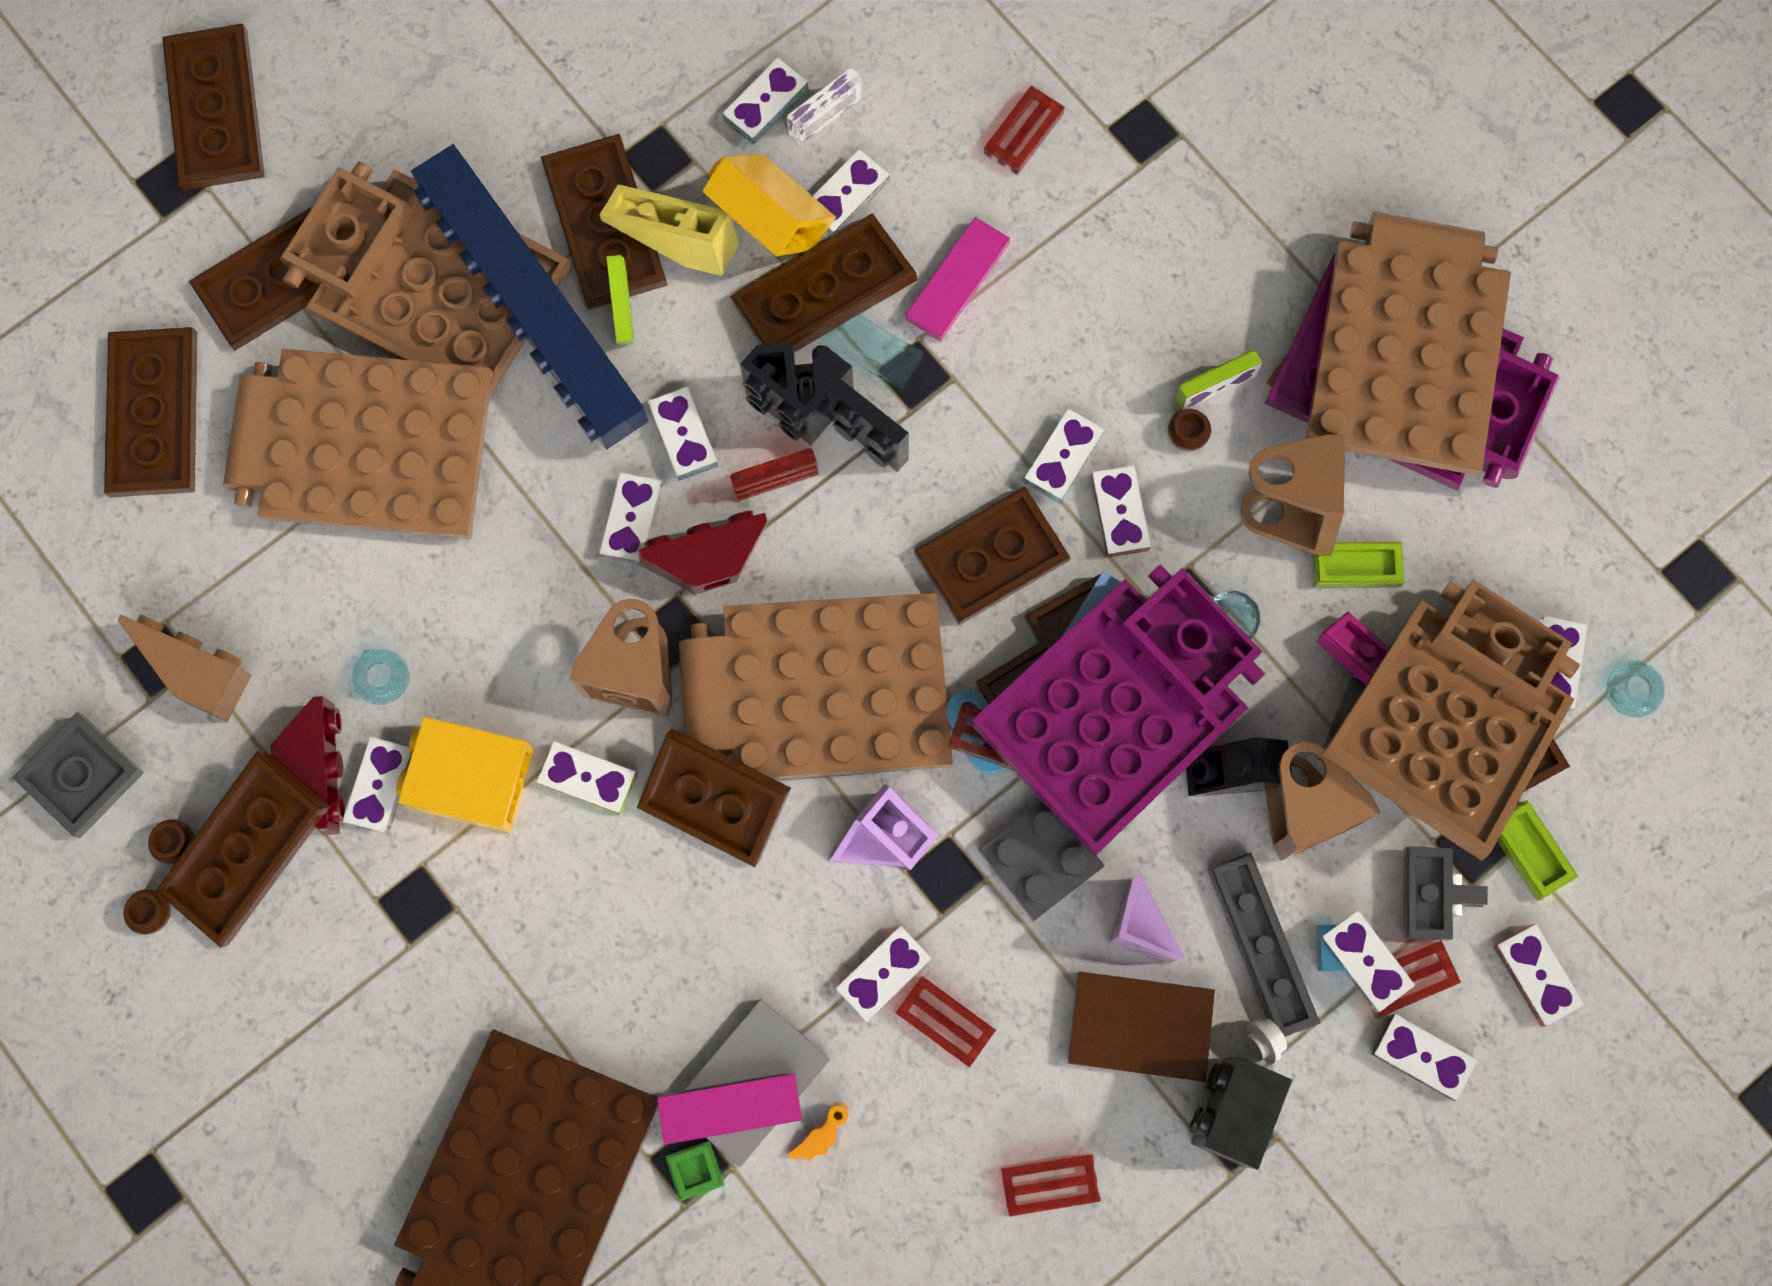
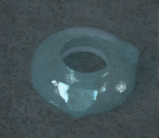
(1247, 607)
(389, 692)
(1622, 699)

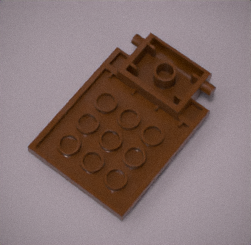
(525, 1172)

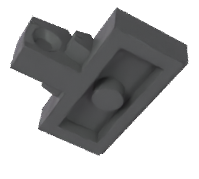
(1434, 894)

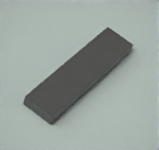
(1263, 944)

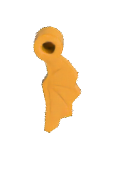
(822, 1137)

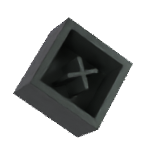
(1239, 1111)

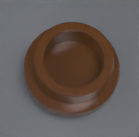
(1189, 429)
(169, 840)
(146, 912)

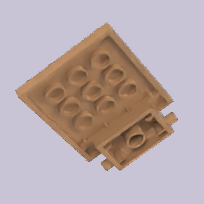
(398, 279)
(1411, 343)
(361, 442)
(821, 686)
(1459, 715)

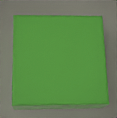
(695, 1171)

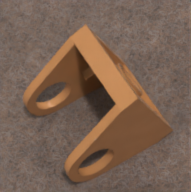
(1309, 500)
(624, 672)
(1316, 812)

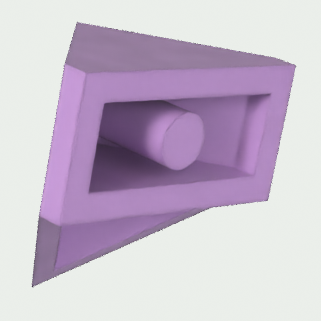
(885, 834)
(1142, 925)

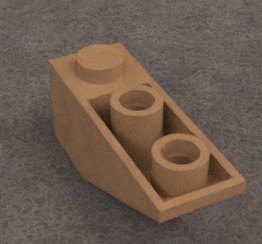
(190, 674)

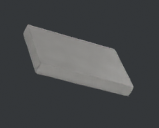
(758, 1050)

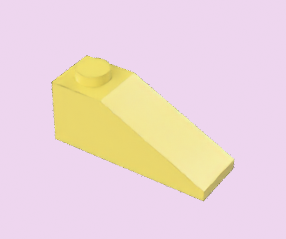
(677, 228)

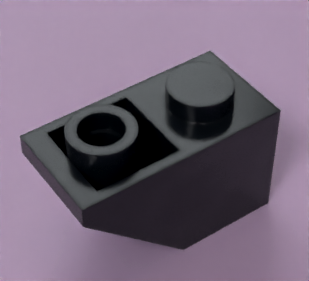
(1237, 767)

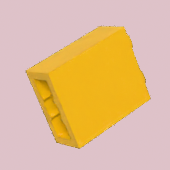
(768, 203)
(465, 774)

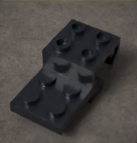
(773, 387)

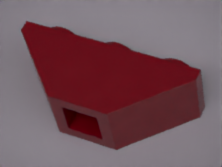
(706, 555)
(310, 754)

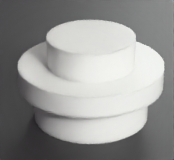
(1265, 1040)

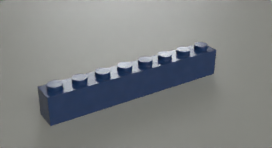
(529, 296)

